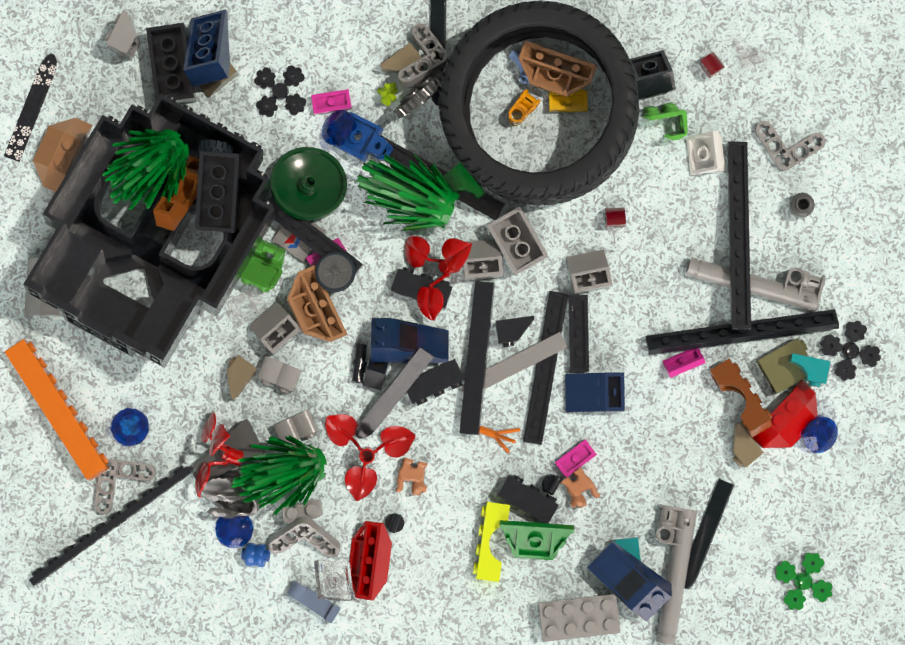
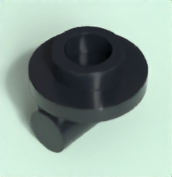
(551, 483)
(394, 523)

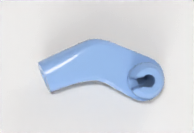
(515, 57)

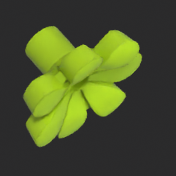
(387, 93)

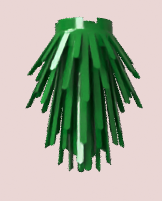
(158, 157)
(409, 193)
(298, 467)

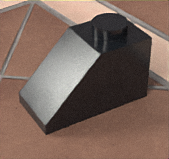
(512, 329)
(375, 374)

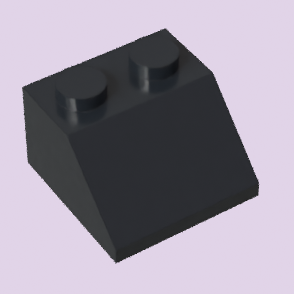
(653, 74)

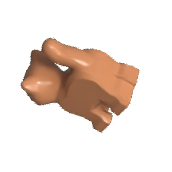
(416, 475)
(579, 486)

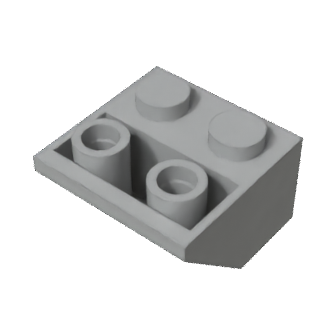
(124, 36)
(483, 261)
(589, 272)
(275, 328)

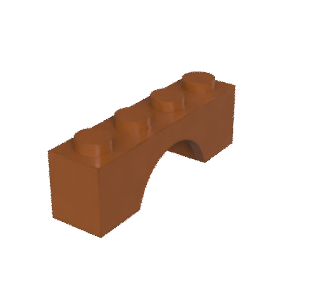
(170, 214)
(728, 378)

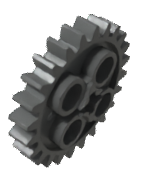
(419, 94)

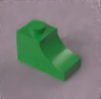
(461, 180)

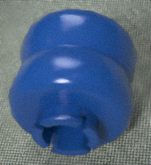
(255, 554)

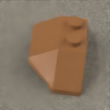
(555, 70)
(59, 150)
(314, 308)

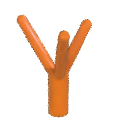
(497, 434)

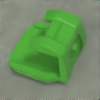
(668, 110)
(262, 270)

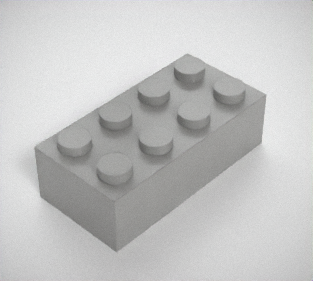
(579, 617)

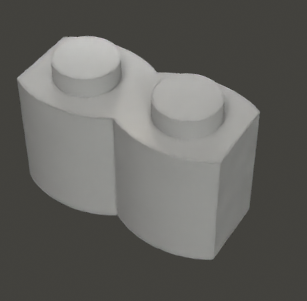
(279, 374)
(298, 426)
(312, 509)

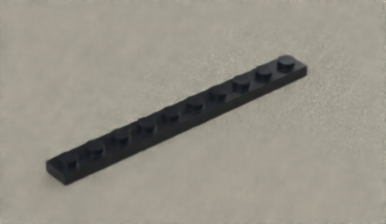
(739, 235)
(759, 330)
(103, 529)

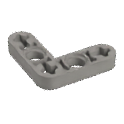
(429, 59)
(789, 153)
(118, 472)
(307, 531)

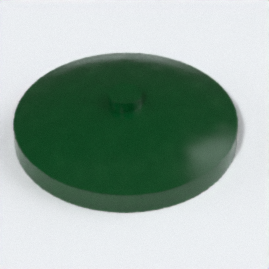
(308, 183)

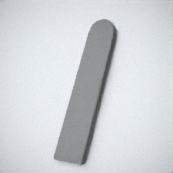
(523, 360)

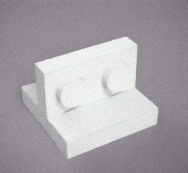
(705, 153)

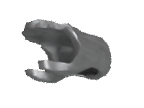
(227, 499)

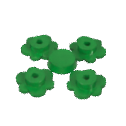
(803, 581)

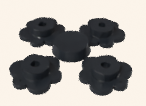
(280, 91)
(850, 350)

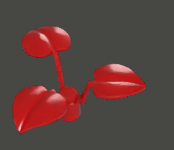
(454, 251)
(228, 454)
(362, 480)

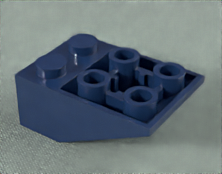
(595, 392)

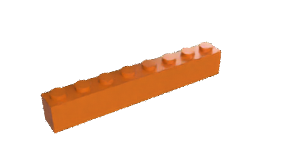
(57, 410)

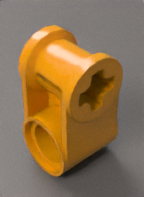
(524, 105)

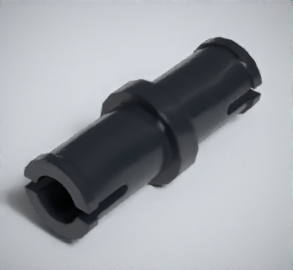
(359, 363)

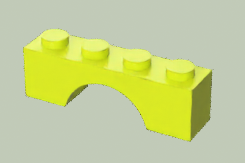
(488, 566)

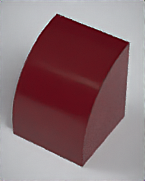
(711, 65)
(615, 217)

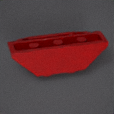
(789, 418)
(370, 560)

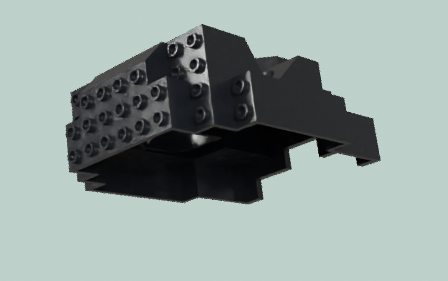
(91, 249)

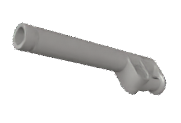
(800, 294)
(681, 528)

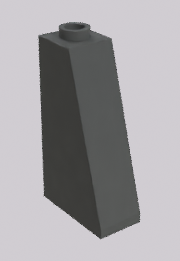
(240, 439)

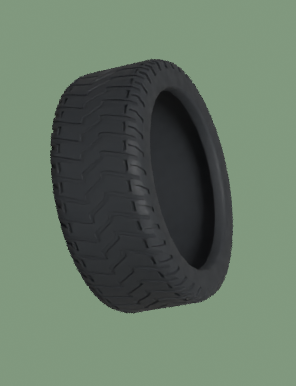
(515, 25)

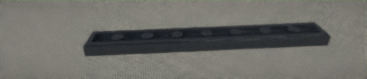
(486, 204)
(477, 358)
(545, 371)

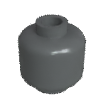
(808, 204)

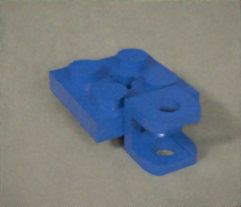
(370, 141)

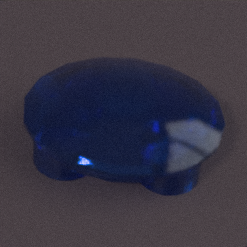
(338, 127)
(130, 427)
(820, 434)
(234, 531)

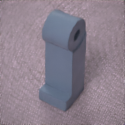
(309, 598)

